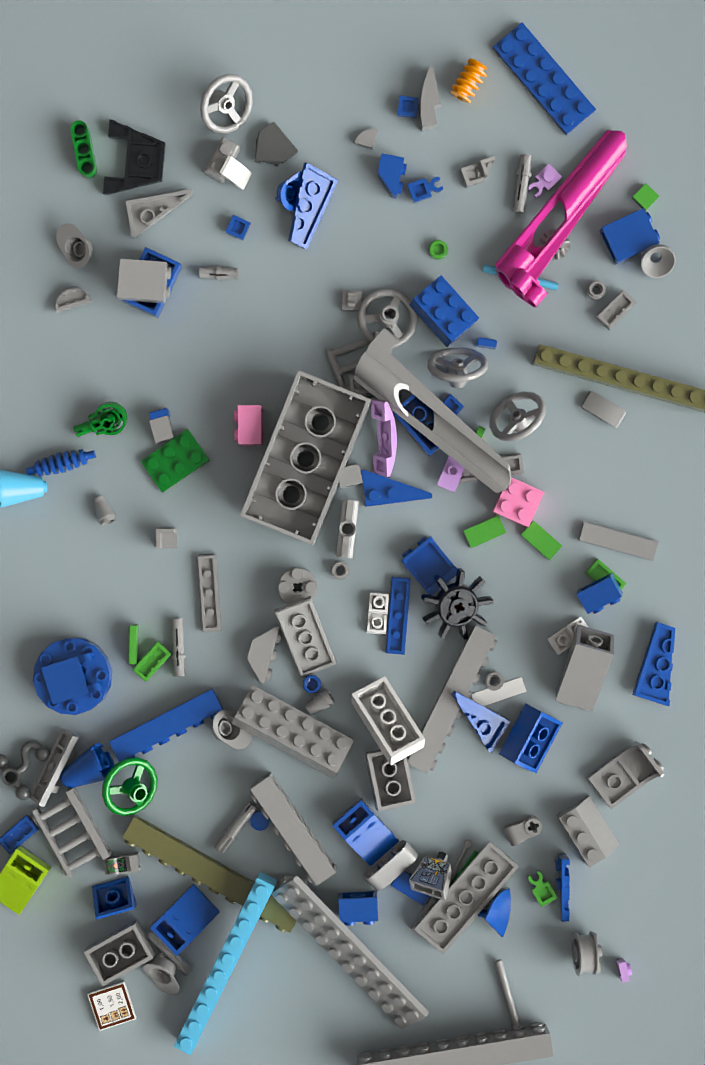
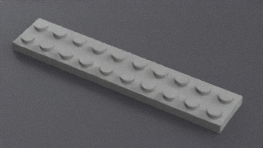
(349, 952)

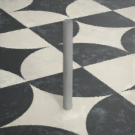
(507, 993)

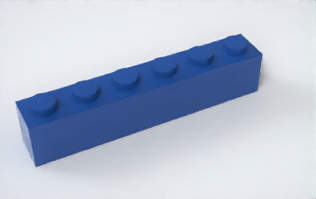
(167, 724)

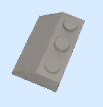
(389, 783)
(588, 831)

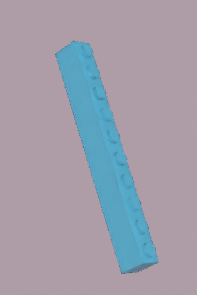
(225, 963)

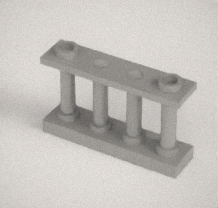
(82, 816)

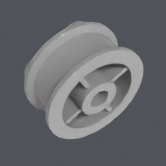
(586, 953)

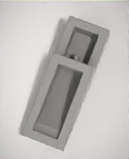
(429, 102)

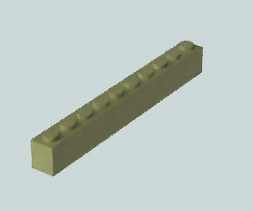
(620, 377)
(202, 869)

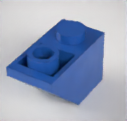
(390, 172)

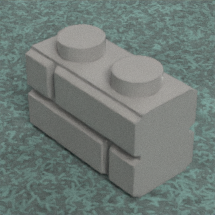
(225, 149)

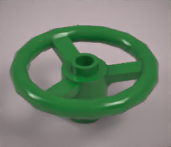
(130, 787)

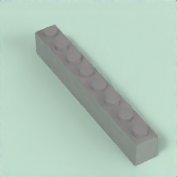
(446, 708)

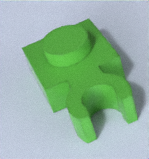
(543, 891)

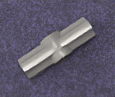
(348, 515)

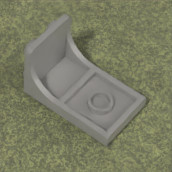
(626, 773)

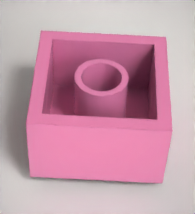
(249, 425)
(518, 502)

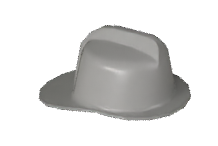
(74, 245)
(229, 733)
(162, 974)

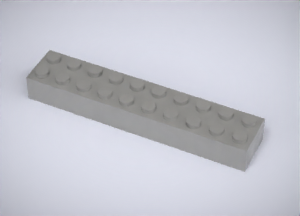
(481, 1049)

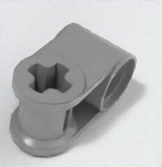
(519, 831)

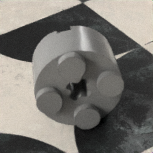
(297, 576)

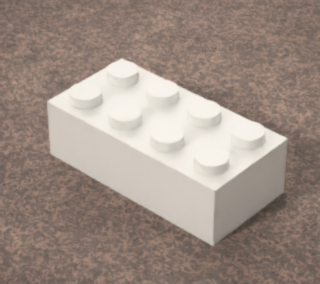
(387, 720)

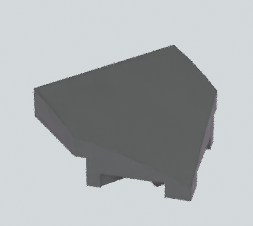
(273, 146)

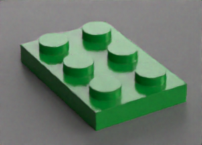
(175, 460)

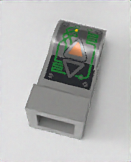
(122, 864)

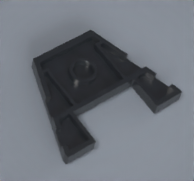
(143, 160)

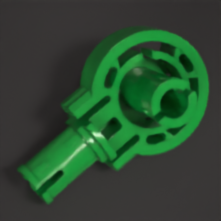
(104, 421)

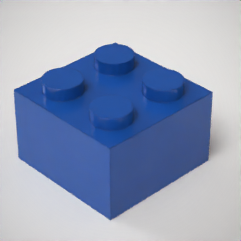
(358, 907)

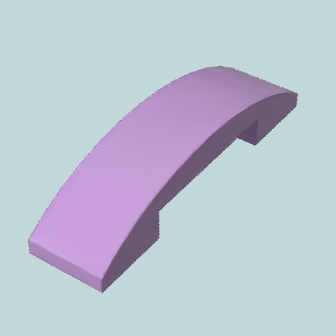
(387, 437)

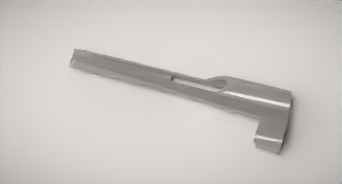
(387, 376)

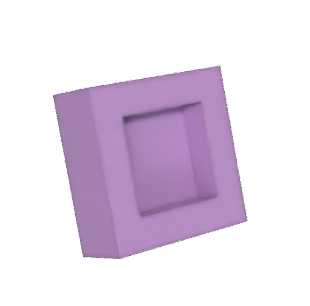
(624, 970)

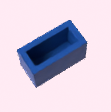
(599, 594)

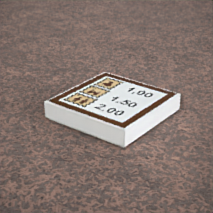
(112, 1005)

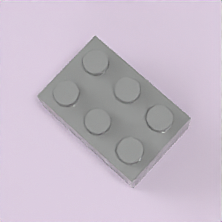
(119, 953)

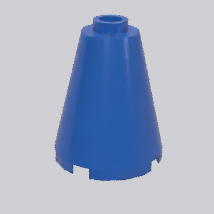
(88, 767)

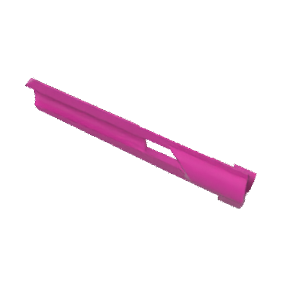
(523, 260)

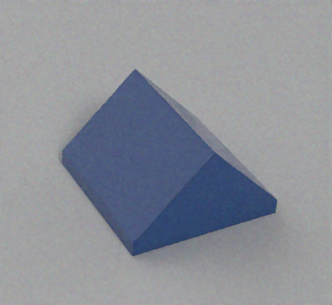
(113, 897)

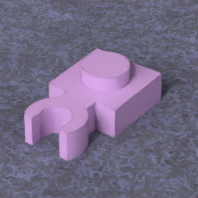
(546, 179)

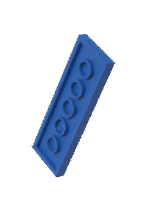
(544, 78)

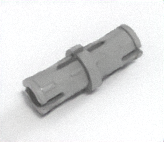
(218, 273)

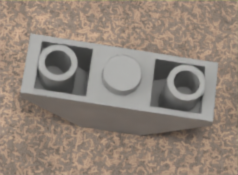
(263, 652)

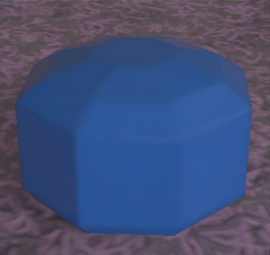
(311, 684)

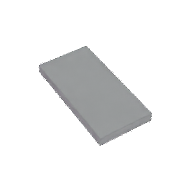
(305, 636)

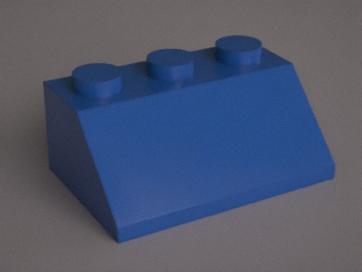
(530, 738)

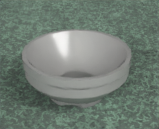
(661, 266)

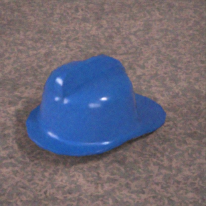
(288, 191)

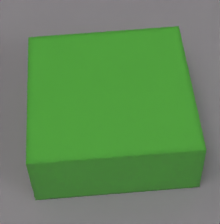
(645, 197)

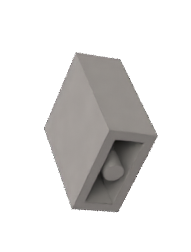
(143, 281)

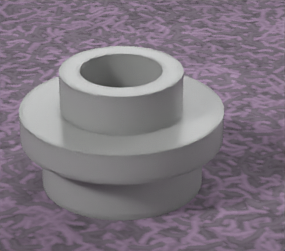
(596, 283)
(339, 576)
(494, 674)

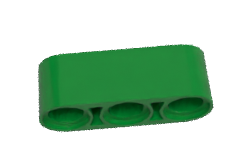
(83, 140)

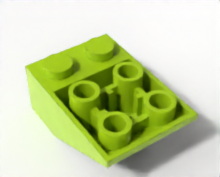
(21, 879)

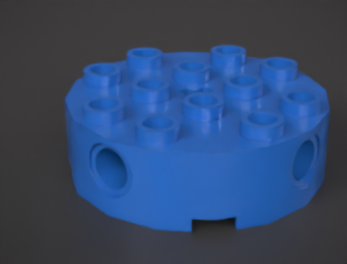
(94, 671)

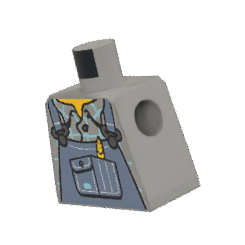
(432, 876)

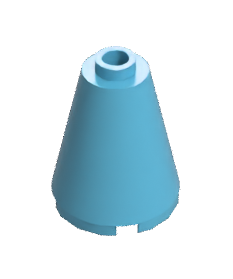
(19, 487)

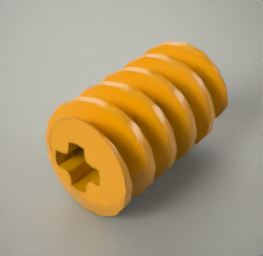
(468, 80)

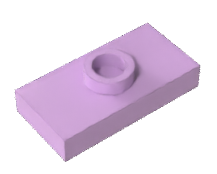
(450, 475)

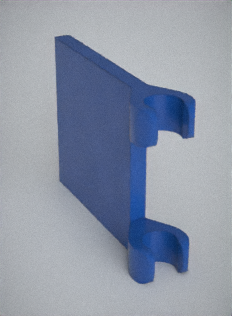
(67, 679)

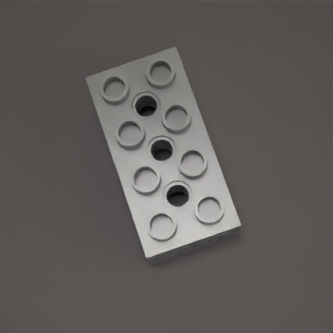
(291, 437)

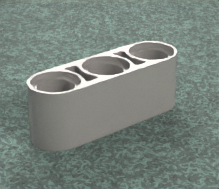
(390, 865)

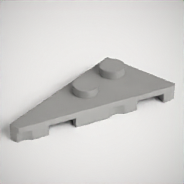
(149, 210)

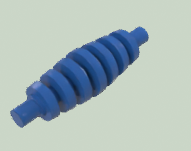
(61, 462)

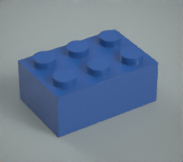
(149, 307)
(444, 311)
(425, 416)

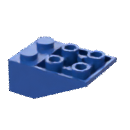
(365, 832)
(184, 919)

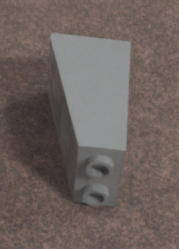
(585, 668)

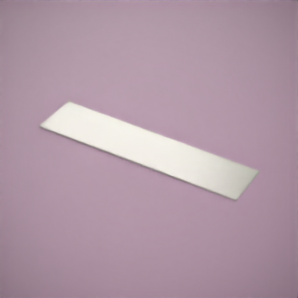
(508, 690)

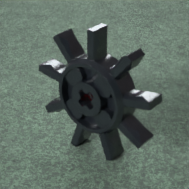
(456, 604)

